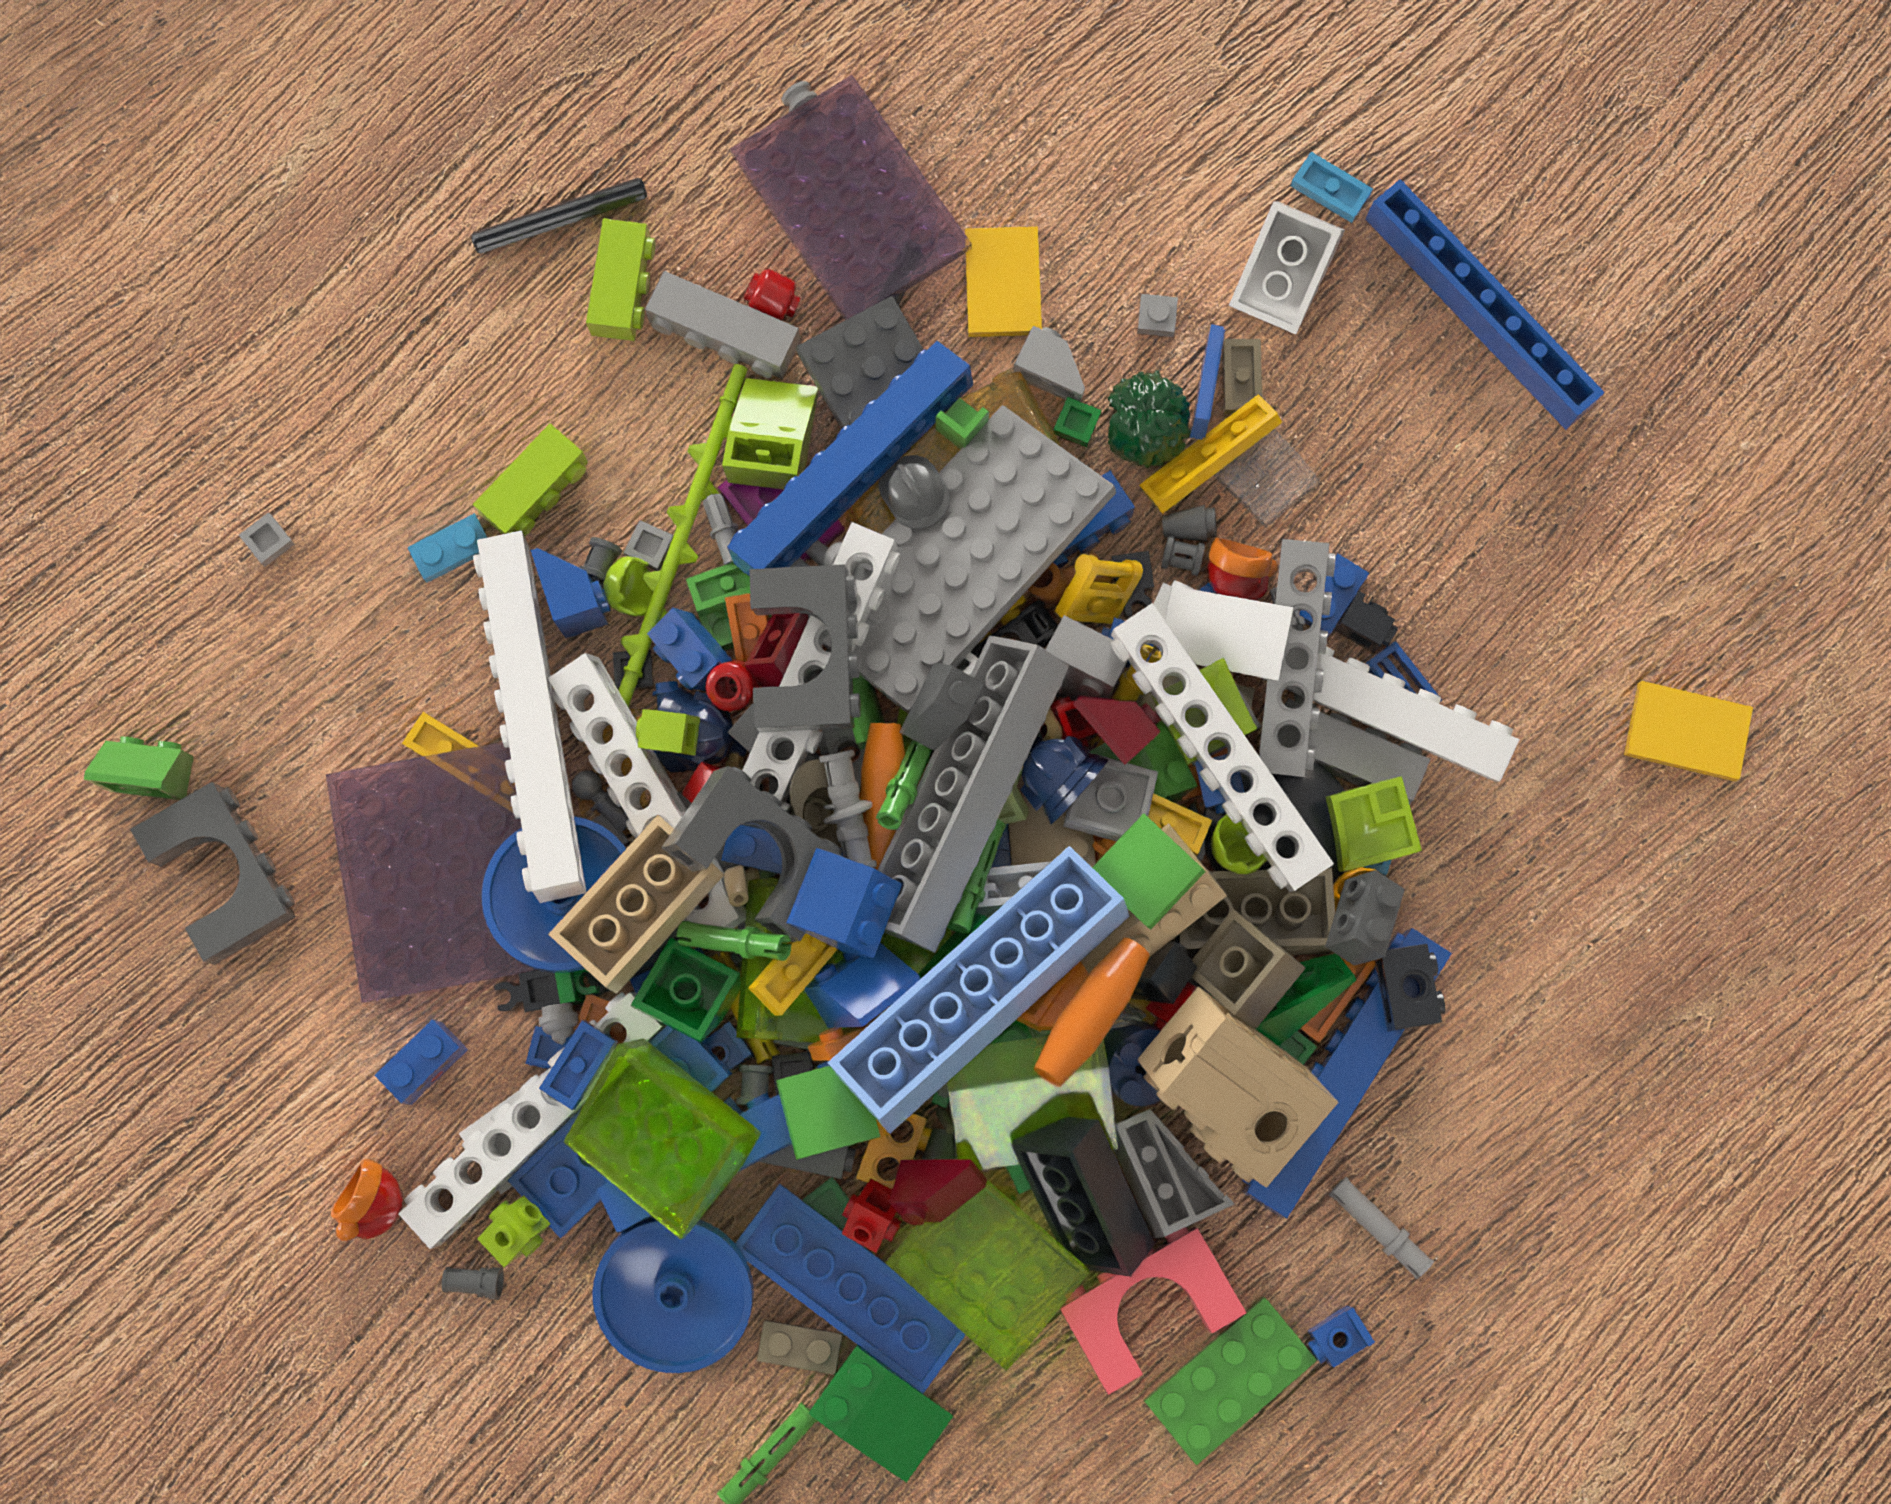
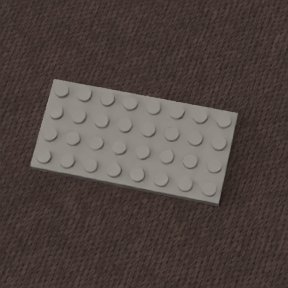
(1008, 518)

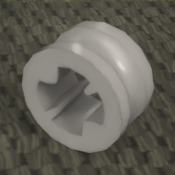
(797, 95)

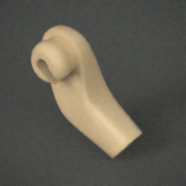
(736, 884)

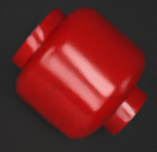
(772, 294)
(721, 687)

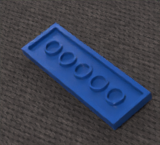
(567, 1184)
(849, 1288)

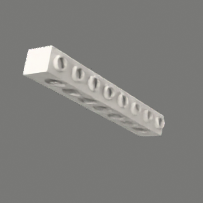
(858, 547)
(570, 688)
(1309, 855)
(423, 1209)

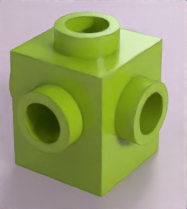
(514, 1230)

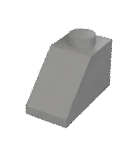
(1050, 364)

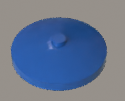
(518, 917)
(671, 1298)

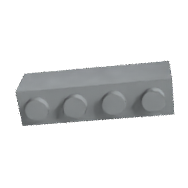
(722, 325)
(1358, 754)

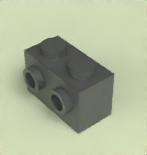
(1365, 918)

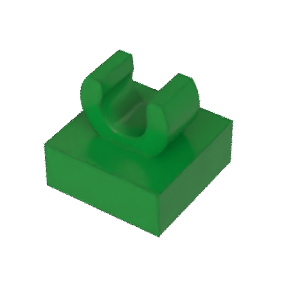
(571, 987)

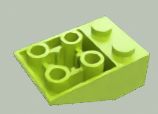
(770, 433)

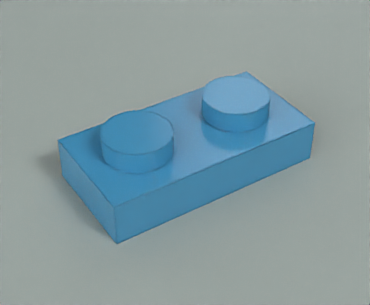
(1331, 187)
(447, 548)

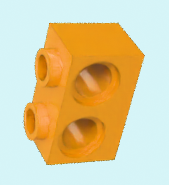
(887, 1147)

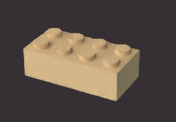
(632, 908)

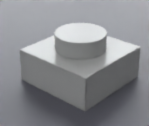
(1157, 315)
(266, 539)
(649, 545)

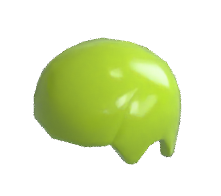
(625, 586)
(1231, 848)

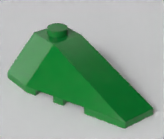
(1309, 994)

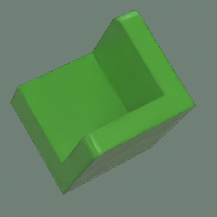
(961, 423)

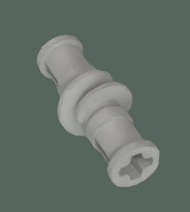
(847, 807)

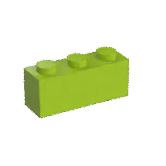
(620, 280)
(532, 482)

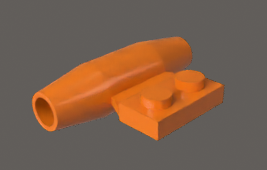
(880, 764)
(1084, 1009)

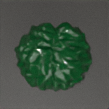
(1148, 420)

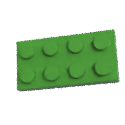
(1230, 1380)

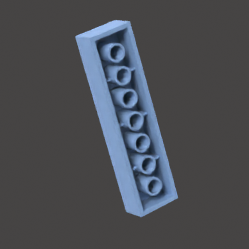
(979, 989)

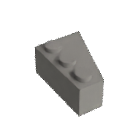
(1164, 1177)

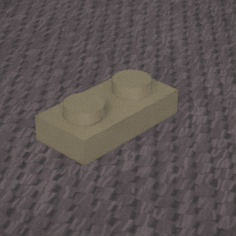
(1240, 372)
(799, 1347)

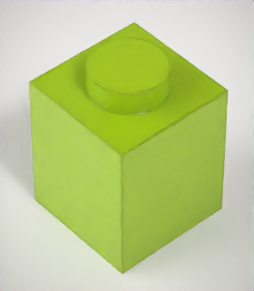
(668, 732)

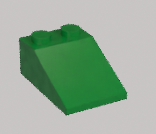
(880, 1414)

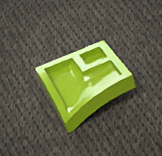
(1223, 685)
(1372, 824)

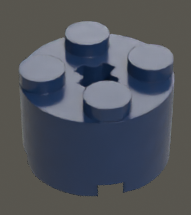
(1126, 1074)

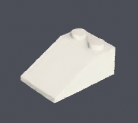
(1286, 267)

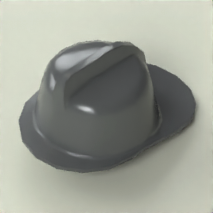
(914, 492)

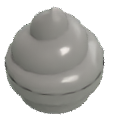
(558, 1021)

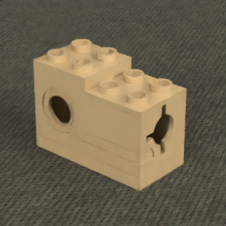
(1235, 1088)

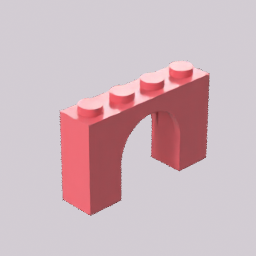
(1094, 1311)

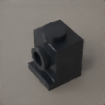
(1367, 624)

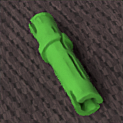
(902, 789)
(974, 891)
(746, 942)
(733, 1491)

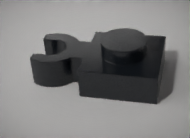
(1145, 584)
(535, 991)

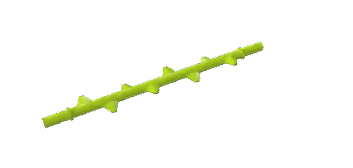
(683, 517)

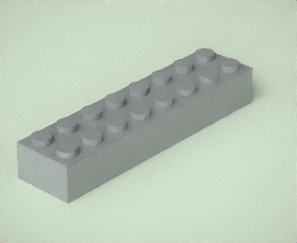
(968, 788)

